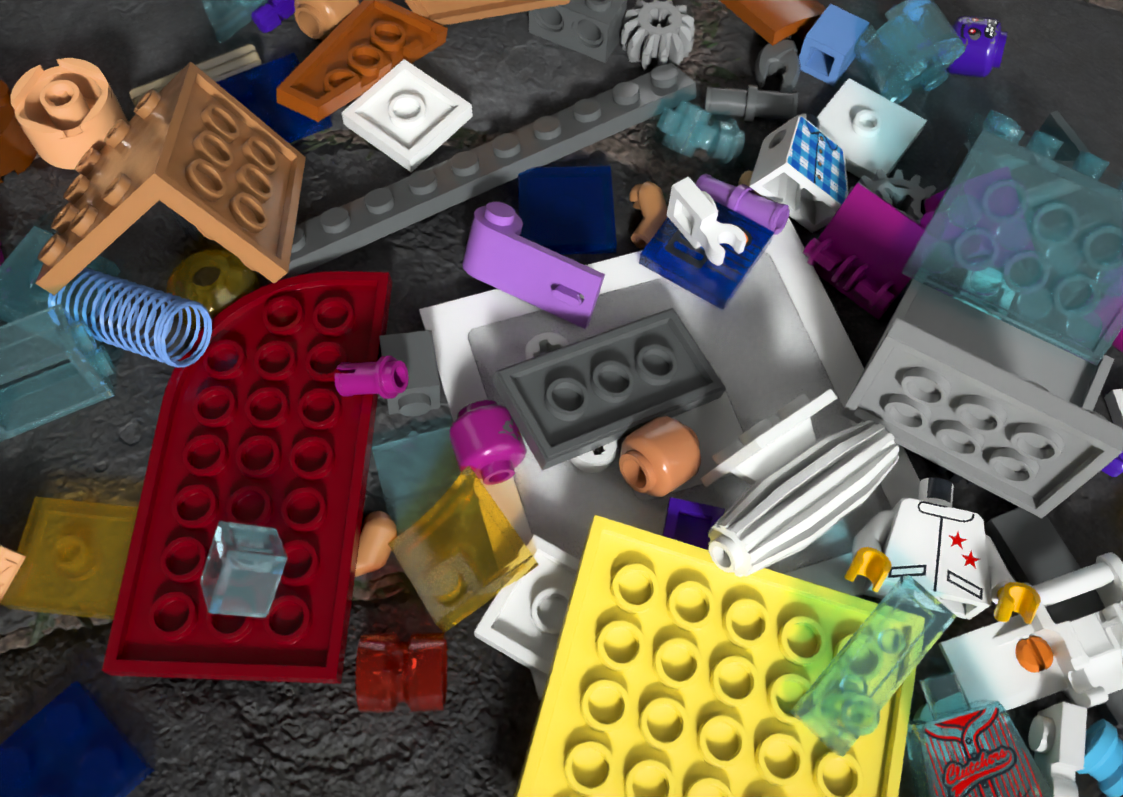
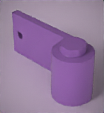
(526, 269)

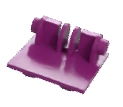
(865, 250)

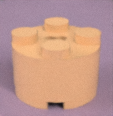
(65, 110)

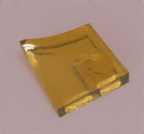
(461, 552)

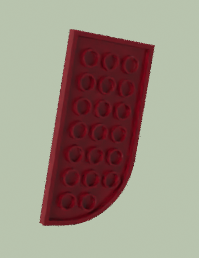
(265, 444)

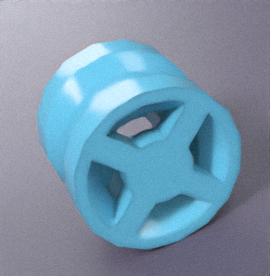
(1104, 757)

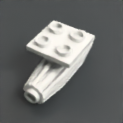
(795, 483)

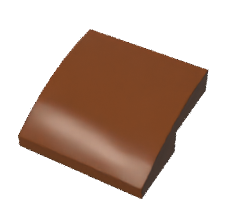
(777, 18)

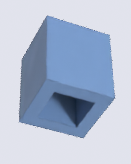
(831, 44)

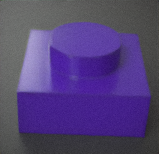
(690, 521)

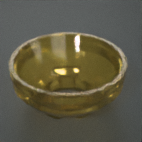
(232, 284)

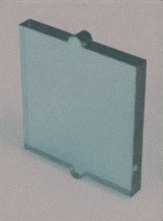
(415, 474)

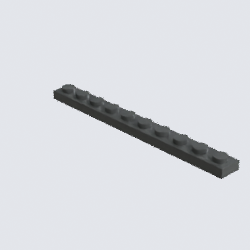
(485, 167)

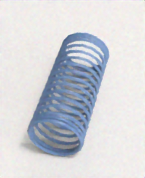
(162, 326)

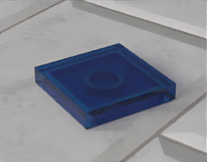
(568, 208)

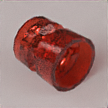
(424, 669)

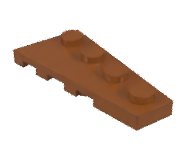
(357, 57)

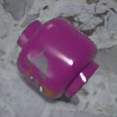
(487, 441)

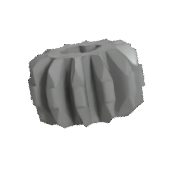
(657, 33)

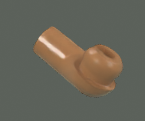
(651, 201)
(373, 544)

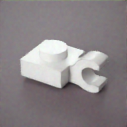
(696, 219)

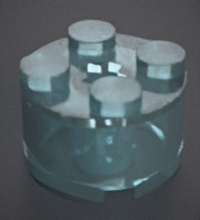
(909, 49)

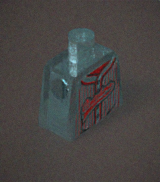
(969, 748)

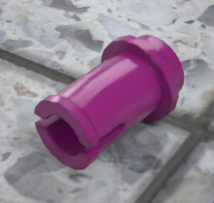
(384, 377)

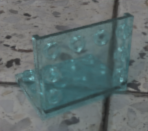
(1030, 238)

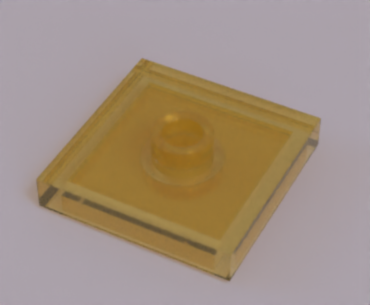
(72, 558)

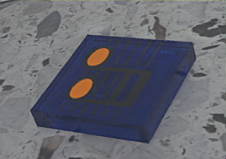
(689, 268)

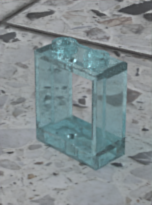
(39, 343)

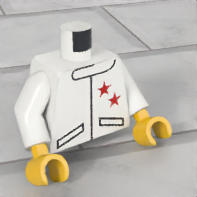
(942, 552)

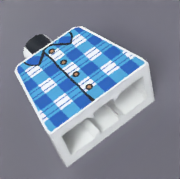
(803, 171)

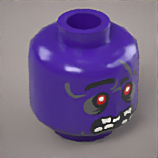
(983, 46)

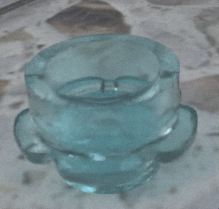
(727, 142)

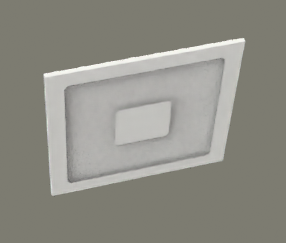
(766, 349)

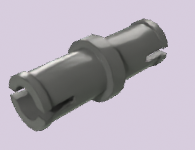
(751, 103)

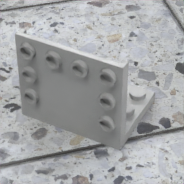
(987, 401)

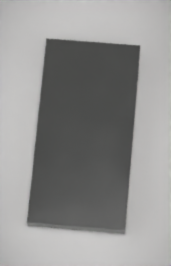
(606, 387)

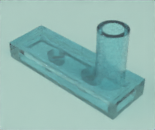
(872, 666)

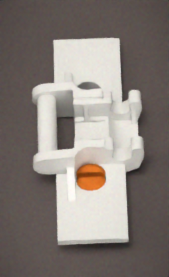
(1033, 660)

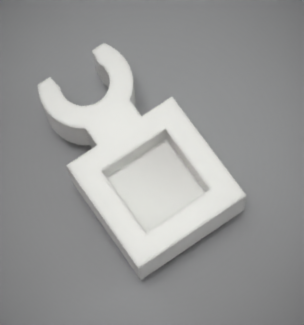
(1059, 745)

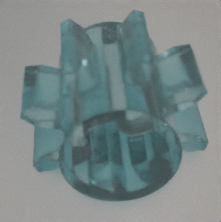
(686, 128)

